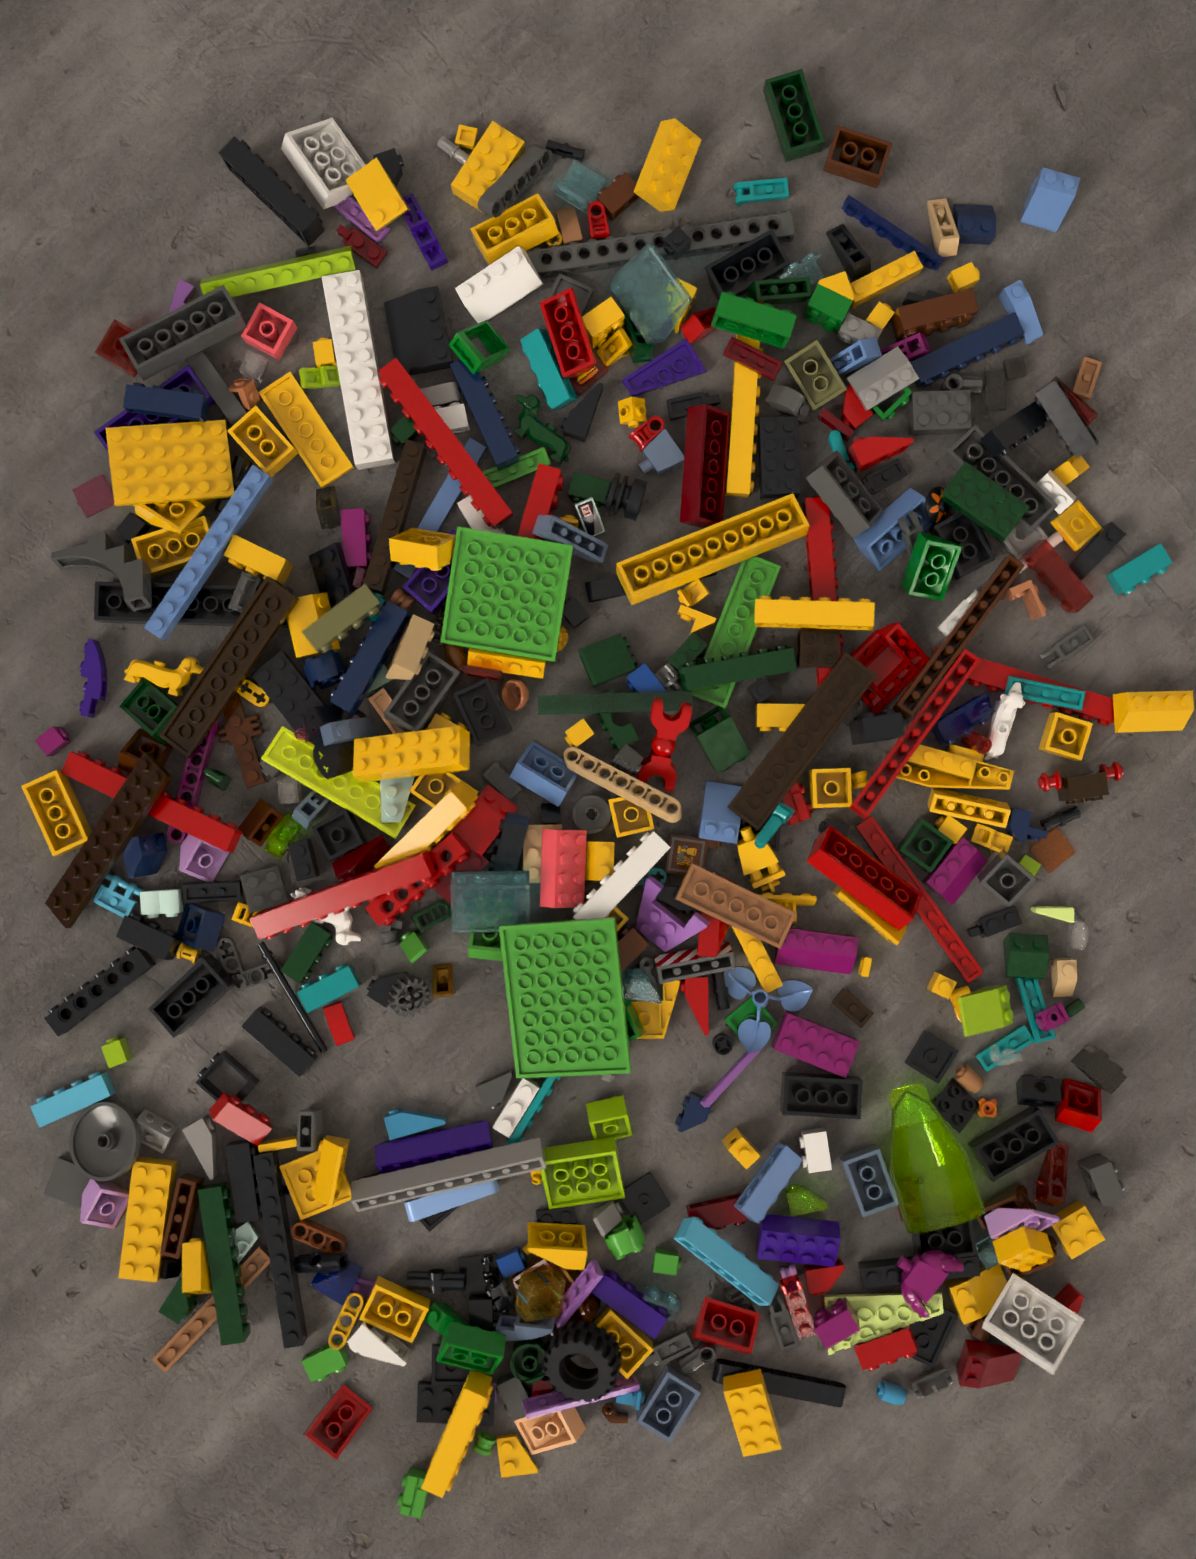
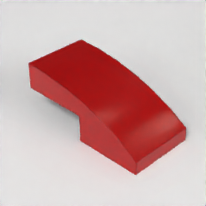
(338, 1023)

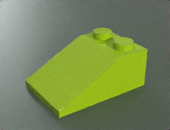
(985, 1009)

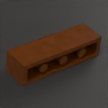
(181, 1215)

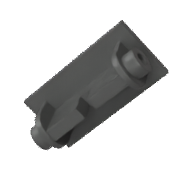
(244, 592)
(923, 1384)

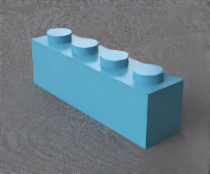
(73, 1099)

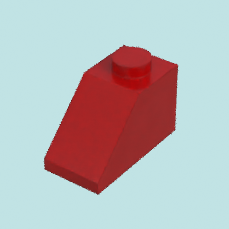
(698, 325)
(852, 410)
(821, 1278)

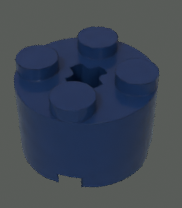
(324, 670)

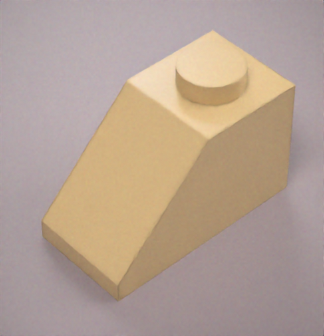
(1063, 976)

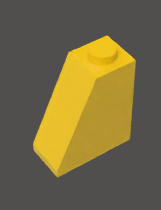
(195, 1268)

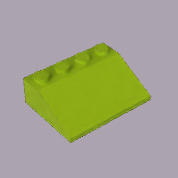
(582, 1173)

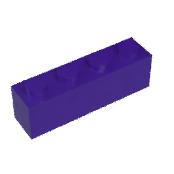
(630, 1303)

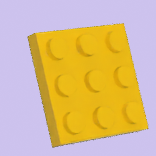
(299, 1177)

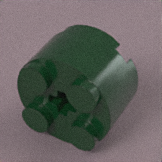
(522, 1367)

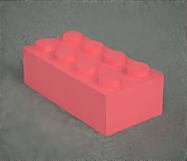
(563, 868)

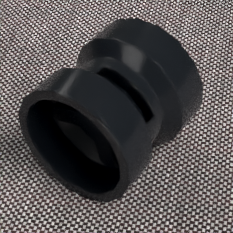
(722, 1047)

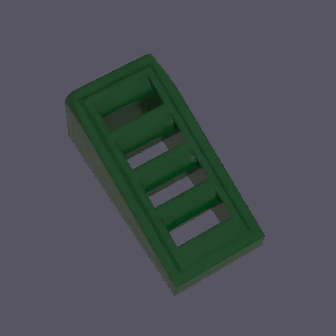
(217, 778)
(417, 923)

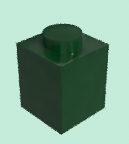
(403, 430)

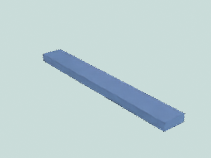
(443, 503)

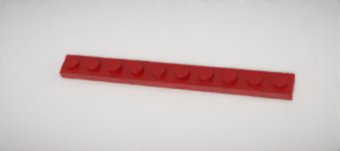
(927, 908)

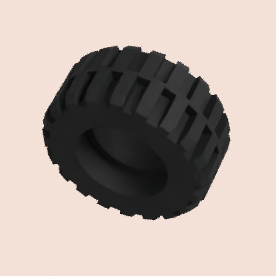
(573, 1379)

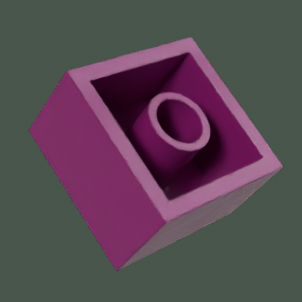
(836, 1322)

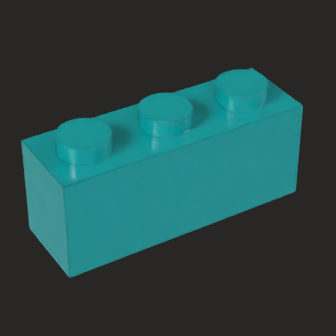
(1139, 570)
(328, 987)

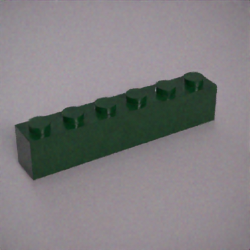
(738, 668)

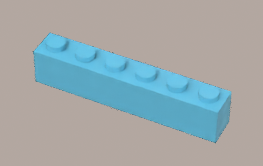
(726, 1261)

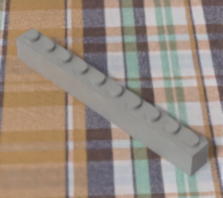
(448, 1174)

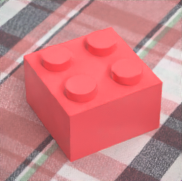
(269, 331)

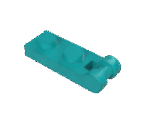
(761, 190)

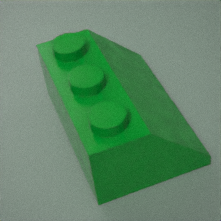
(930, 567)
(471, 1348)

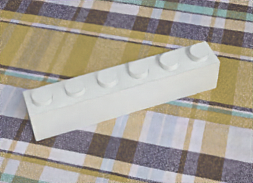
(624, 878)

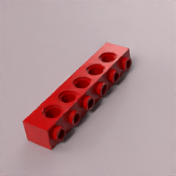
(459, 852)

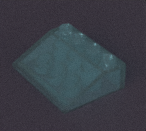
(650, 294)
(489, 900)

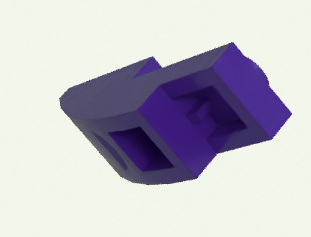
(95, 670)

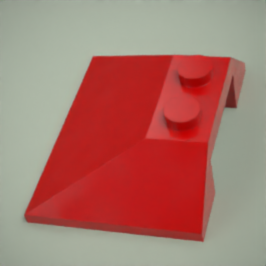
(893, 659)

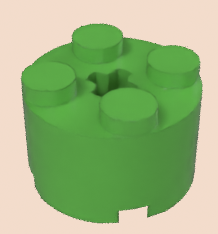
(625, 1237)

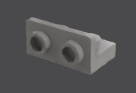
(155, 1131)

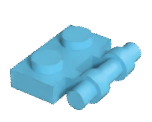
(115, 901)

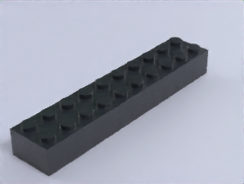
(206, 609)

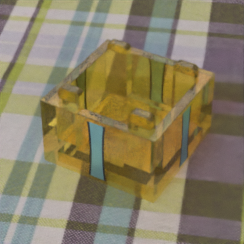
(540, 1295)

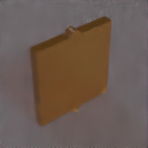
(1052, 850)

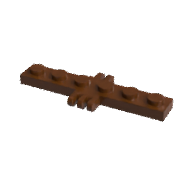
(240, 732)

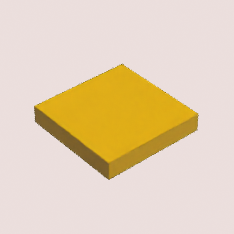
(1076, 525)

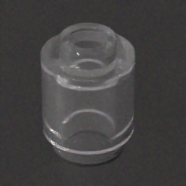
(1078, 935)

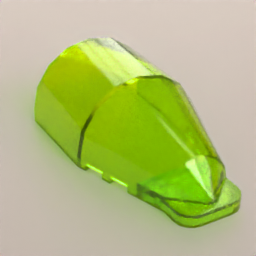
(929, 1165)

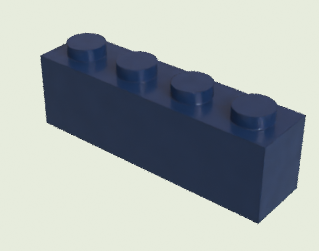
(166, 403)

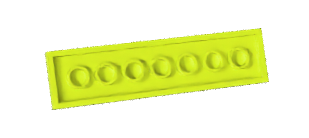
(358, 797)

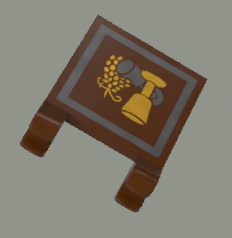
(685, 851)

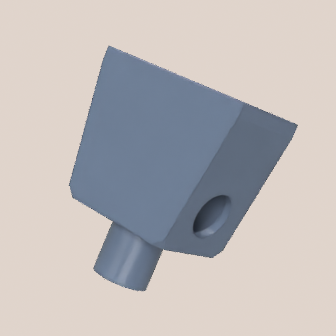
(661, 455)

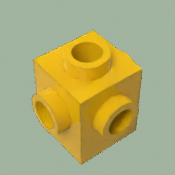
(632, 411)

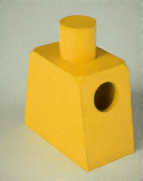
(751, 857)
(741, 1148)

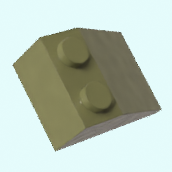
(815, 373)

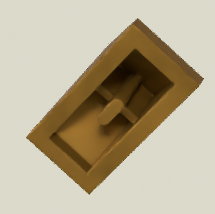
(443, 980)

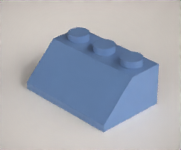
(544, 773)

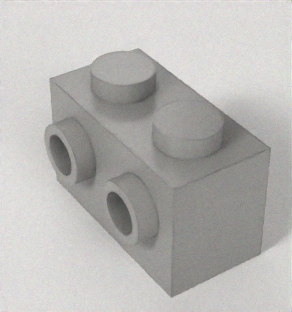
(855, 329)

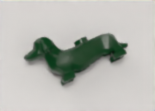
(538, 431)

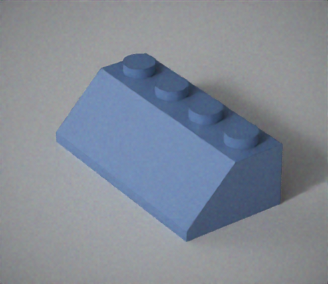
(884, 538)

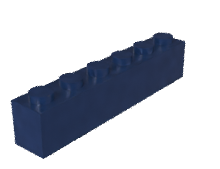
(967, 349)
(486, 416)
(370, 658)

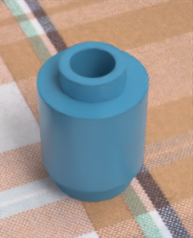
(891, 1392)

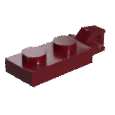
(362, 246)

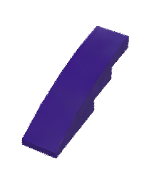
(423, 234)

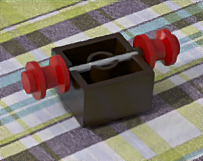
(1084, 786)

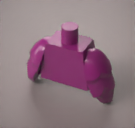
(924, 1276)

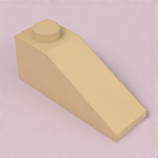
(943, 228)

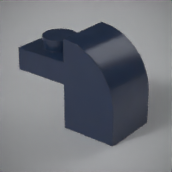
(1019, 827)

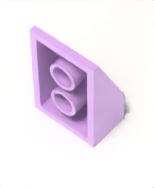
(1005, 1220)

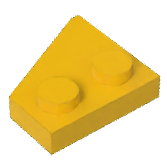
(513, 1457)

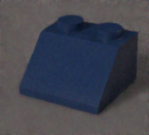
(975, 223)
(144, 855)
(200, 926)

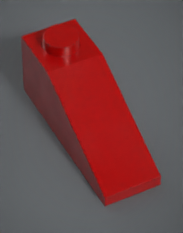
(696, 994)

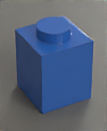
(511, 1261)

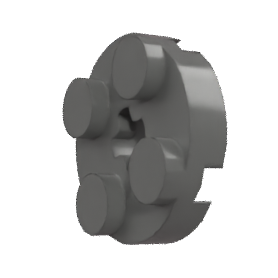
(599, 806)

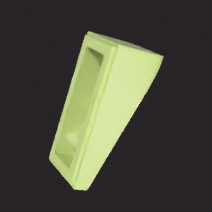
(1063, 913)

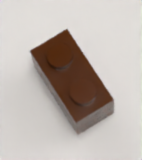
(618, 195)
(260, 822)

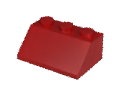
(726, 1325)

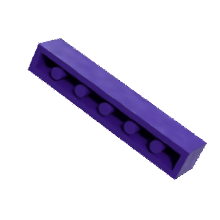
(433, 1146)

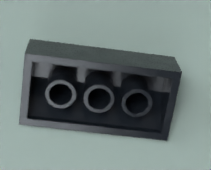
(751, 262)

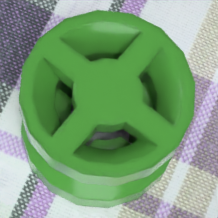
(484, 1443)

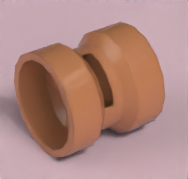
(402, 600)

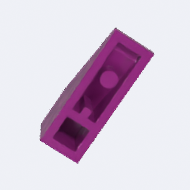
(912, 347)

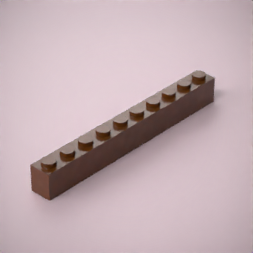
(958, 637)

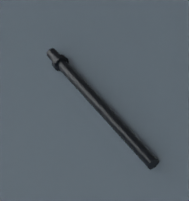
(267, 955)

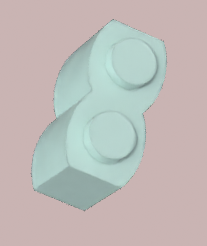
(161, 902)

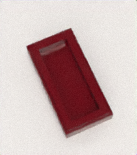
(835, 424)

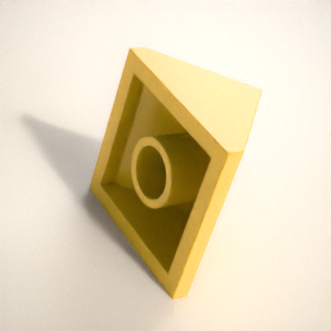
(838, 283)

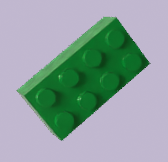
(753, 320)

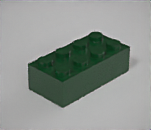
(793, 115)
(984, 501)

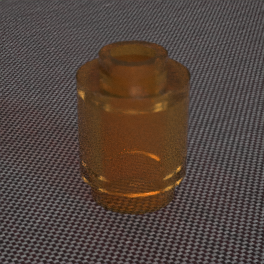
(455, 656)

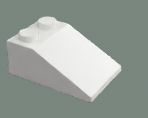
(378, 1344)

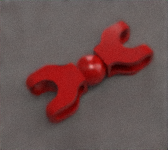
(664, 743)

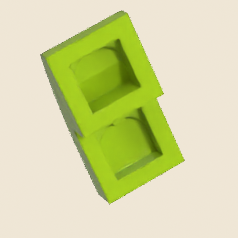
(319, 377)

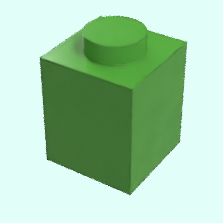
(666, 1261)

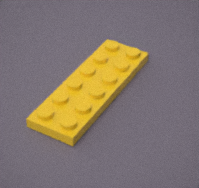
(306, 430)

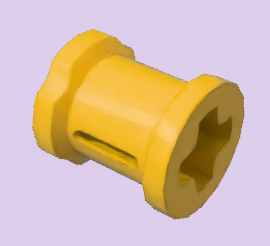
(188, 952)

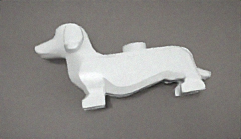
(1003, 719)
(341, 921)

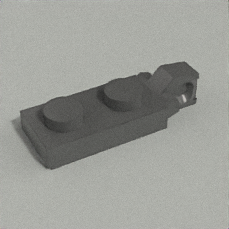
(670, 1349)

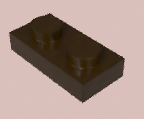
(852, 1007)

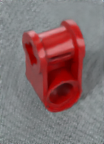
(597, 224)
(646, 433)

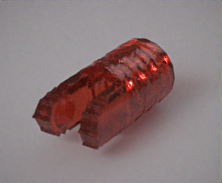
(977, 742)

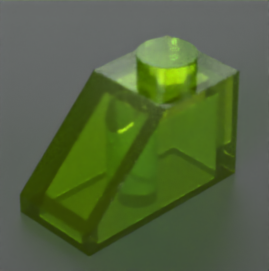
(282, 836)
(803, 1200)

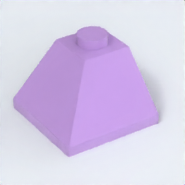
(200, 858)
(103, 1204)

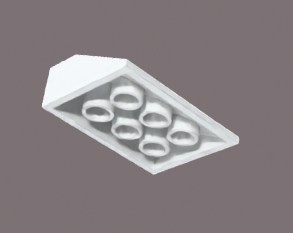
(323, 160)
(1033, 1323)

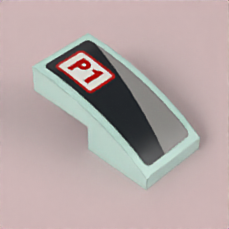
(589, 517)

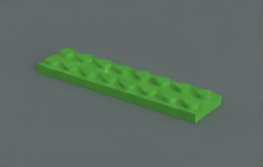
(736, 622)

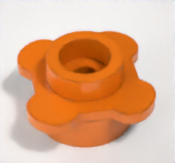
(991, 1112)

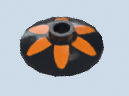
(935, 507)

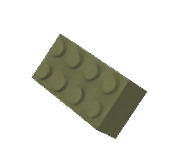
(341, 619)

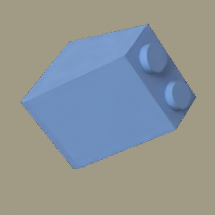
(1049, 199)

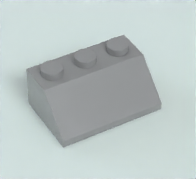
(882, 378)

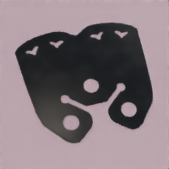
(335, 756)

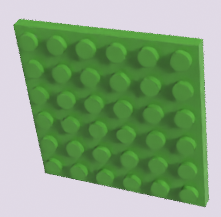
(506, 593)

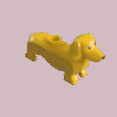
(164, 676)

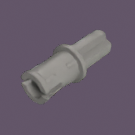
(453, 150)

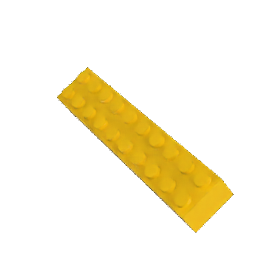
(712, 549)

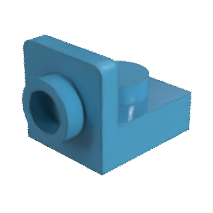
(633, 1398)

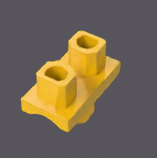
(768, 879)

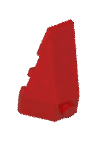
(712, 936)

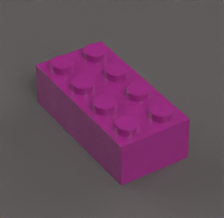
(815, 1044)

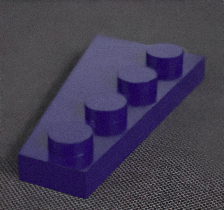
(668, 368)

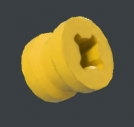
(859, 779)

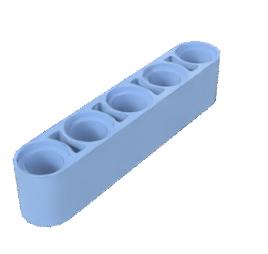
(436, 1203)

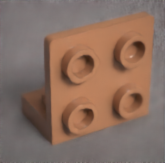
(1029, 594)

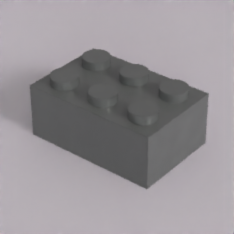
(939, 412)

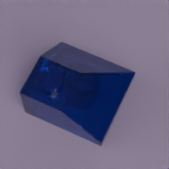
(338, 1284)

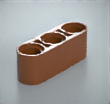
(309, 1236)

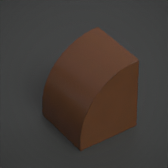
(976, 1330)

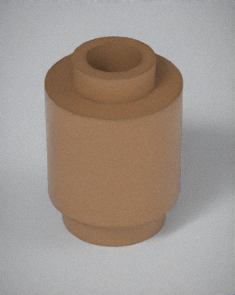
(969, 1078)

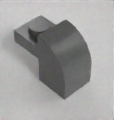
(788, 401)

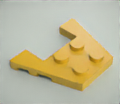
(656, 1016)

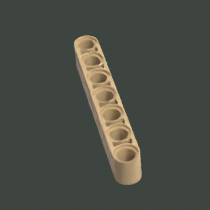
(628, 791)

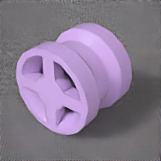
(789, 1271)

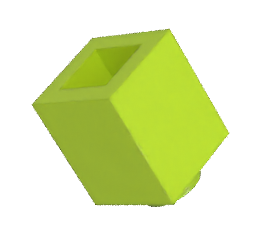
(116, 1051)

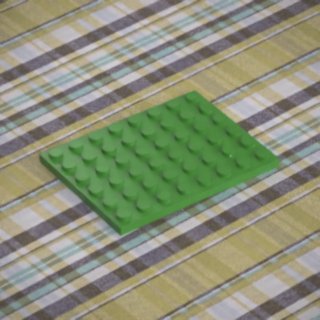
(565, 998)

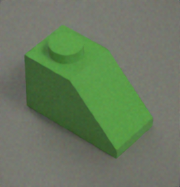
(414, 945)

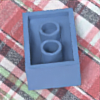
(716, 819)

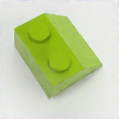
(609, 1118)

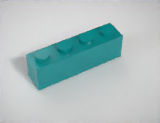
(545, 365)

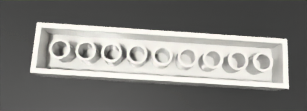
(358, 370)

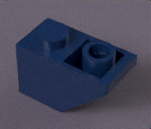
(693, 1112)

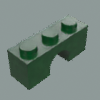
(619, 734)

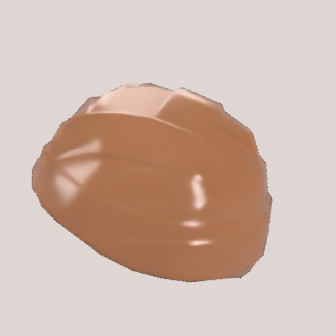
(514, 694)

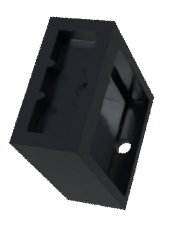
(212, 1090)

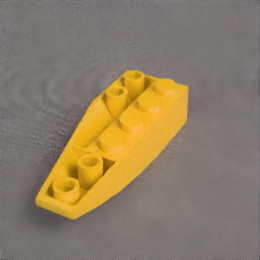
(947, 770)

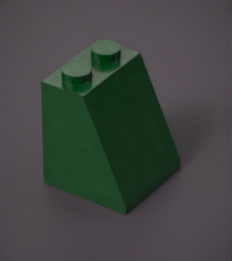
(607, 660)
(719, 739)

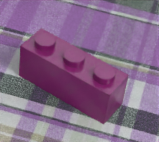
(356, 538)

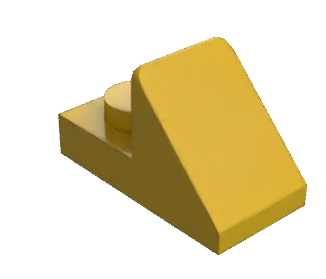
(615, 348)
(1071, 469)
(700, 619)

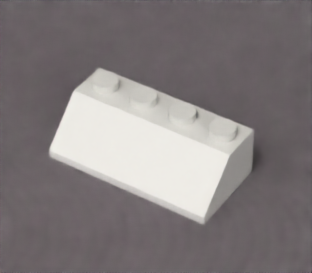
(499, 285)

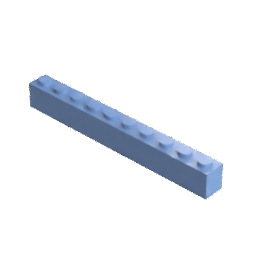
(208, 553)

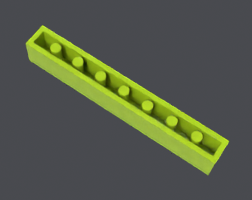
(282, 272)

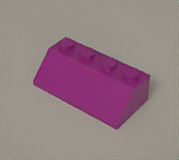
(818, 950)

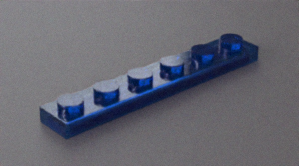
(888, 230)

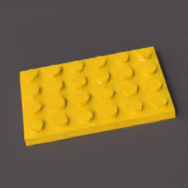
(169, 462)

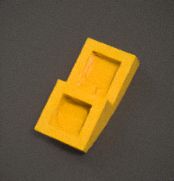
(991, 838)

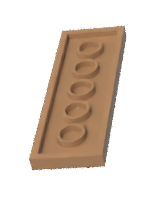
(735, 906)

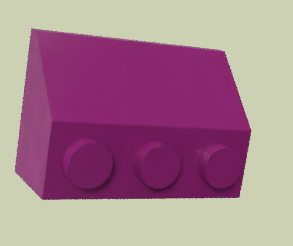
(955, 871)

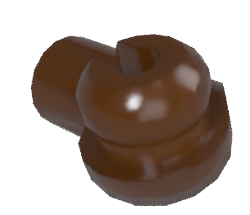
(613, 1416)

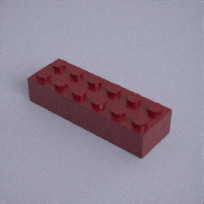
(704, 466)

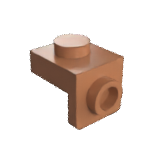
(247, 392)

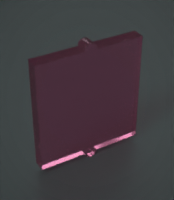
(94, 496)

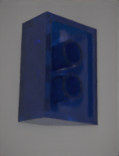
(963, 719)

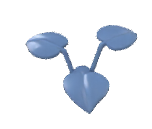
(753, 1033)

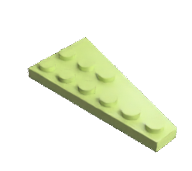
(881, 1314)

